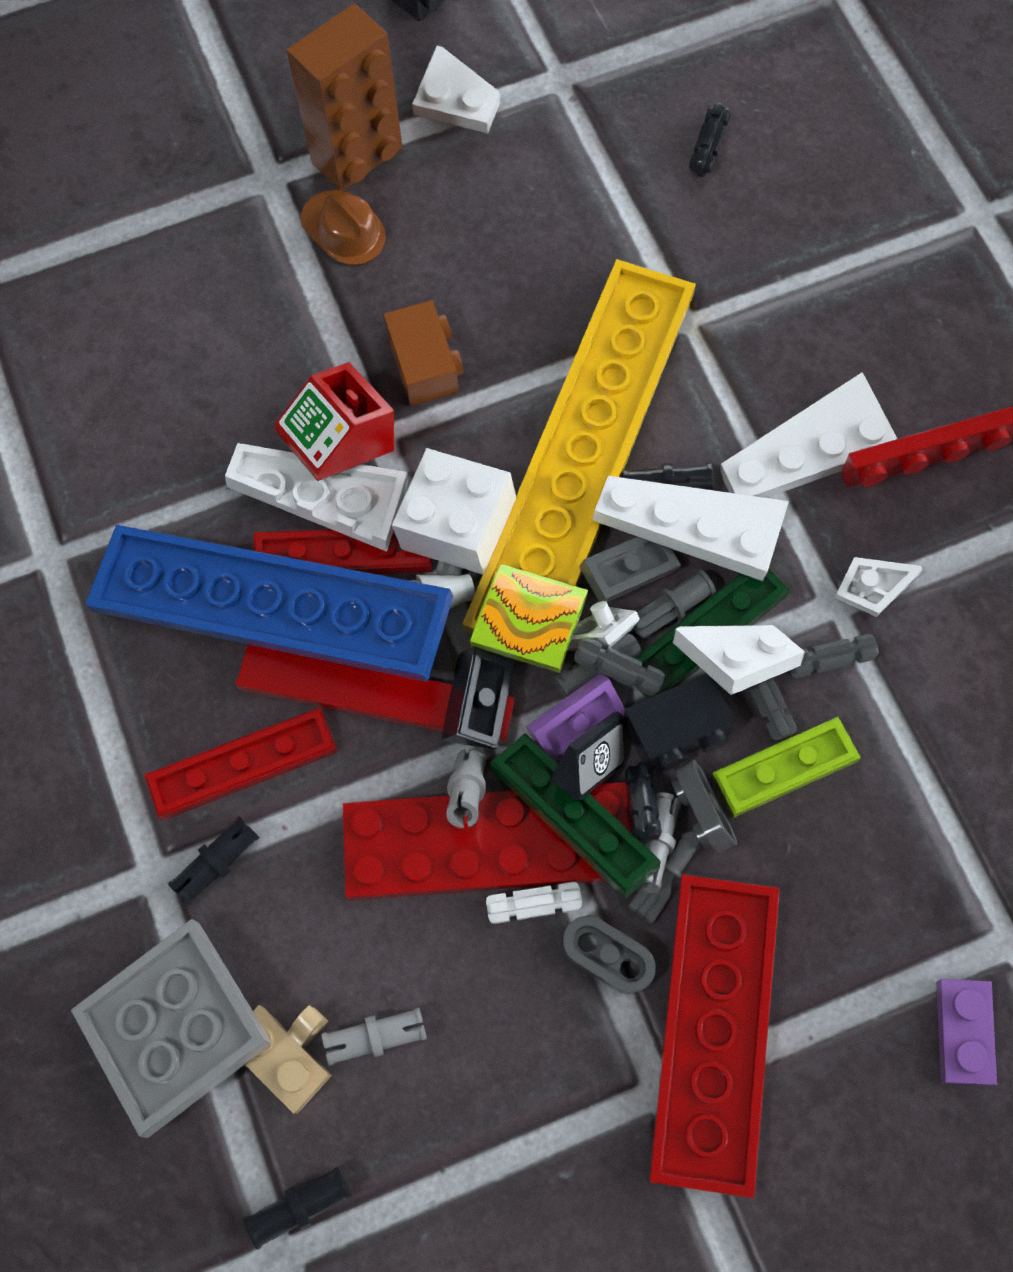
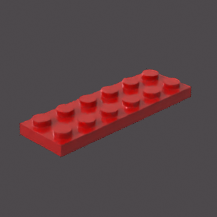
(415, 851)
(715, 1037)

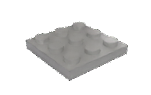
(170, 1028)

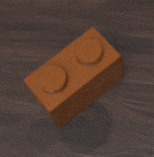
(422, 352)

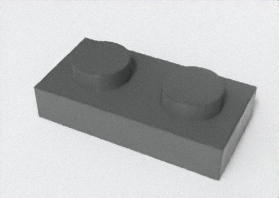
(628, 567)

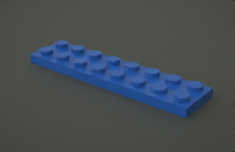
(272, 602)

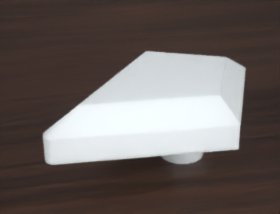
(875, 583)
(605, 625)

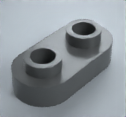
(712, 824)
(610, 953)

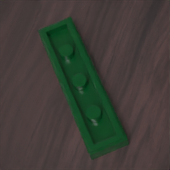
(736, 604)
(581, 823)

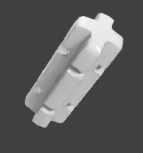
(534, 902)

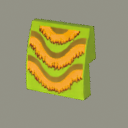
(529, 618)

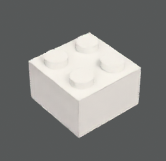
(454, 511)

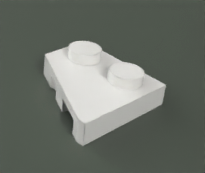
(455, 94)
(739, 654)

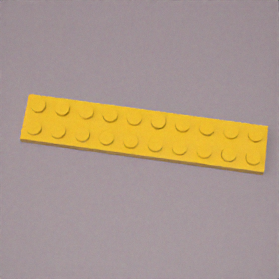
(590, 427)

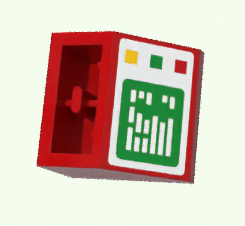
(337, 422)

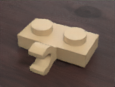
(285, 1064)

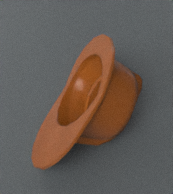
(344, 227)

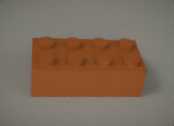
(346, 96)

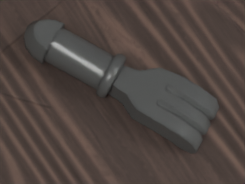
(651, 904)

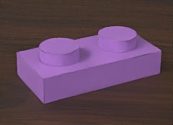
(575, 716)
(966, 1032)

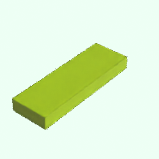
(785, 767)

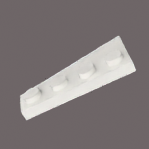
(810, 443)
(352, 502)
(703, 523)

